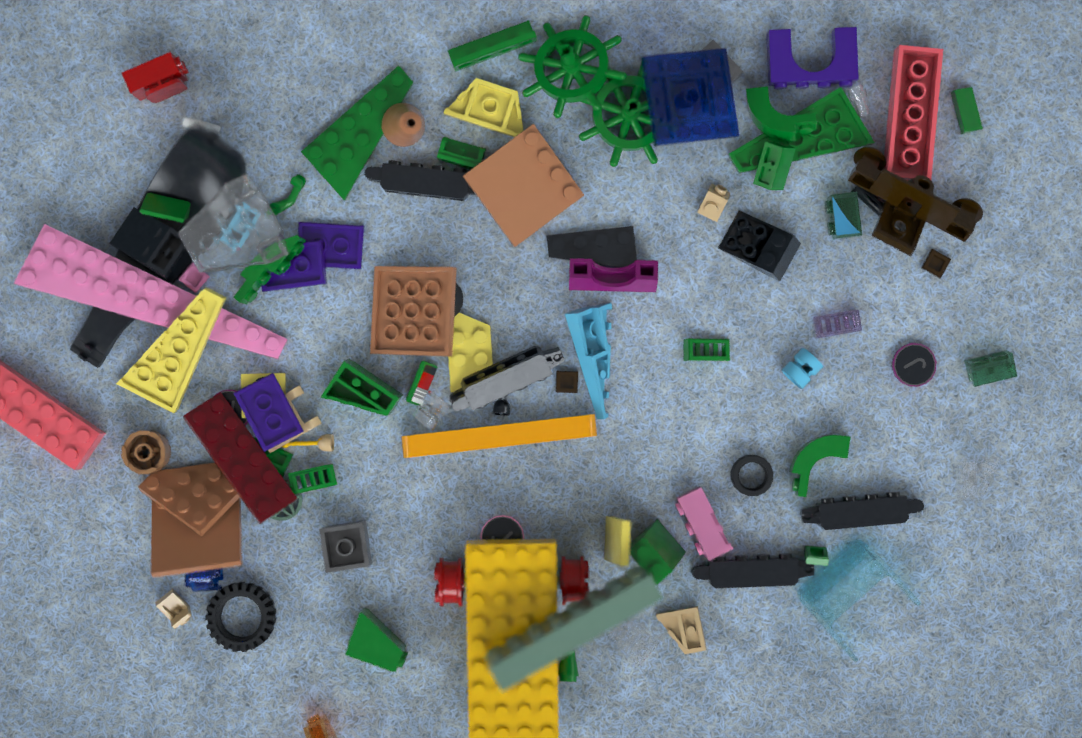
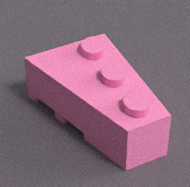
(702, 524)

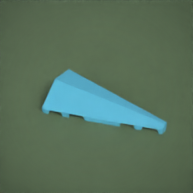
(590, 340)

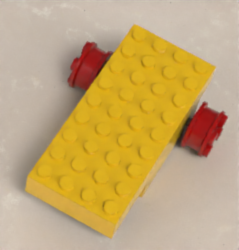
(506, 592)

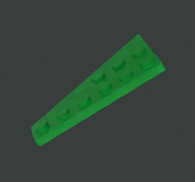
(837, 130)
(351, 140)

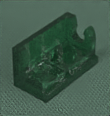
(991, 368)

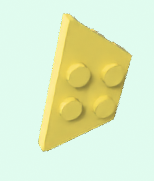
(488, 107)
(470, 349)

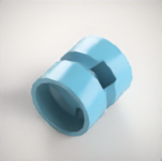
(796, 373)

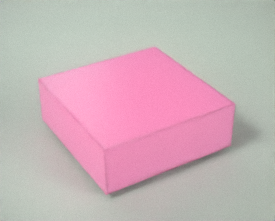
(192, 277)

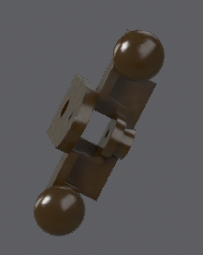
(910, 204)

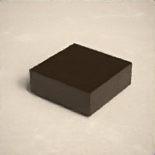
(935, 263)
(566, 381)

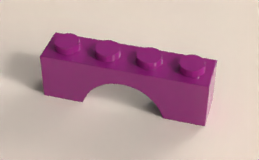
(636, 277)

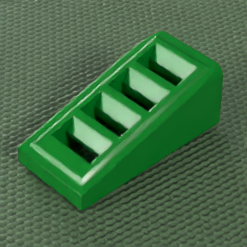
(688, 349)
(330, 473)

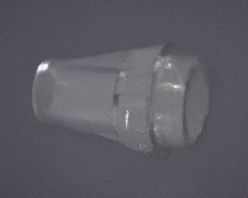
(858, 97)

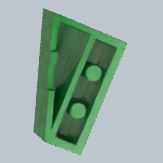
(361, 389)

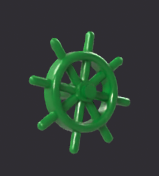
(572, 66)
(628, 113)

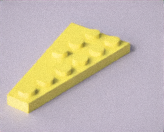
(171, 360)

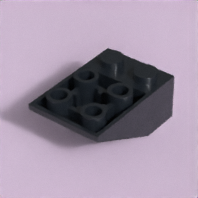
(149, 242)
(760, 245)

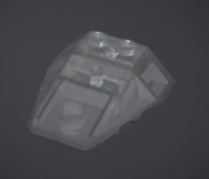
(234, 229)

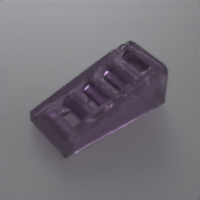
(856, 323)

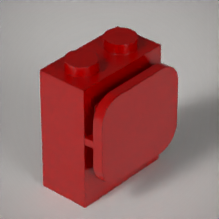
(157, 78)

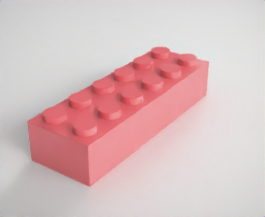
(913, 111)
(46, 419)

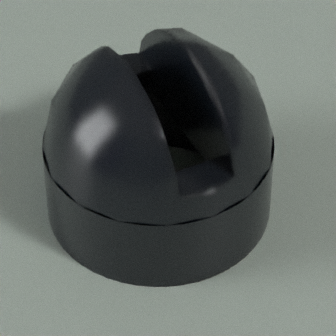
(501, 406)

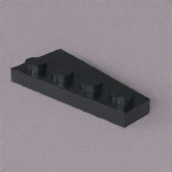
(604, 246)

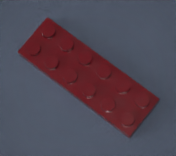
(240, 458)

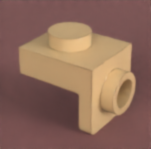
(714, 202)
(174, 608)

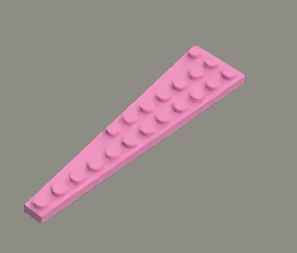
(94, 278)

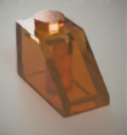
(319, 727)

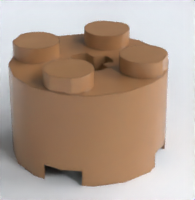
(133, 450)

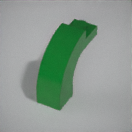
(774, 123)
(811, 453)

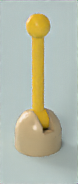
(325, 443)

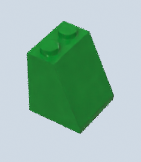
(656, 551)
(376, 643)

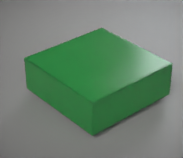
(816, 555)

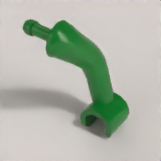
(298, 183)

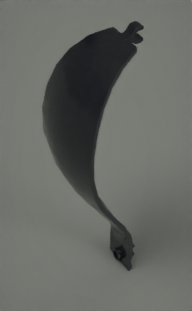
(190, 172)

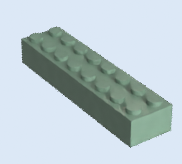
(572, 627)

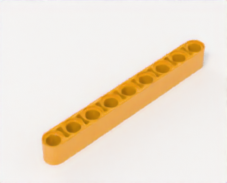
(499, 436)

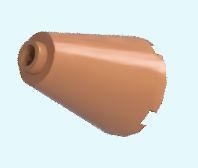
(396, 128)

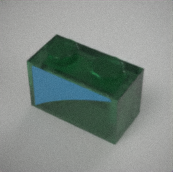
(844, 216)

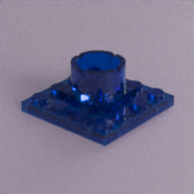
(690, 96)

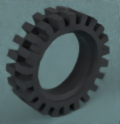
(216, 625)

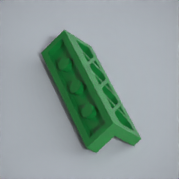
(492, 45)

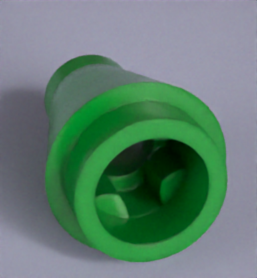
(568, 668)

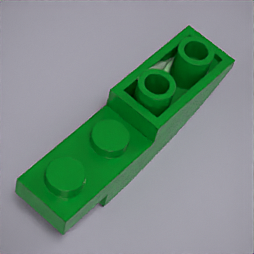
(260, 274)

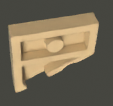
(685, 628)

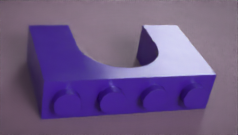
(785, 71)

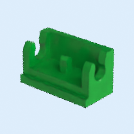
(460, 153)
(774, 166)

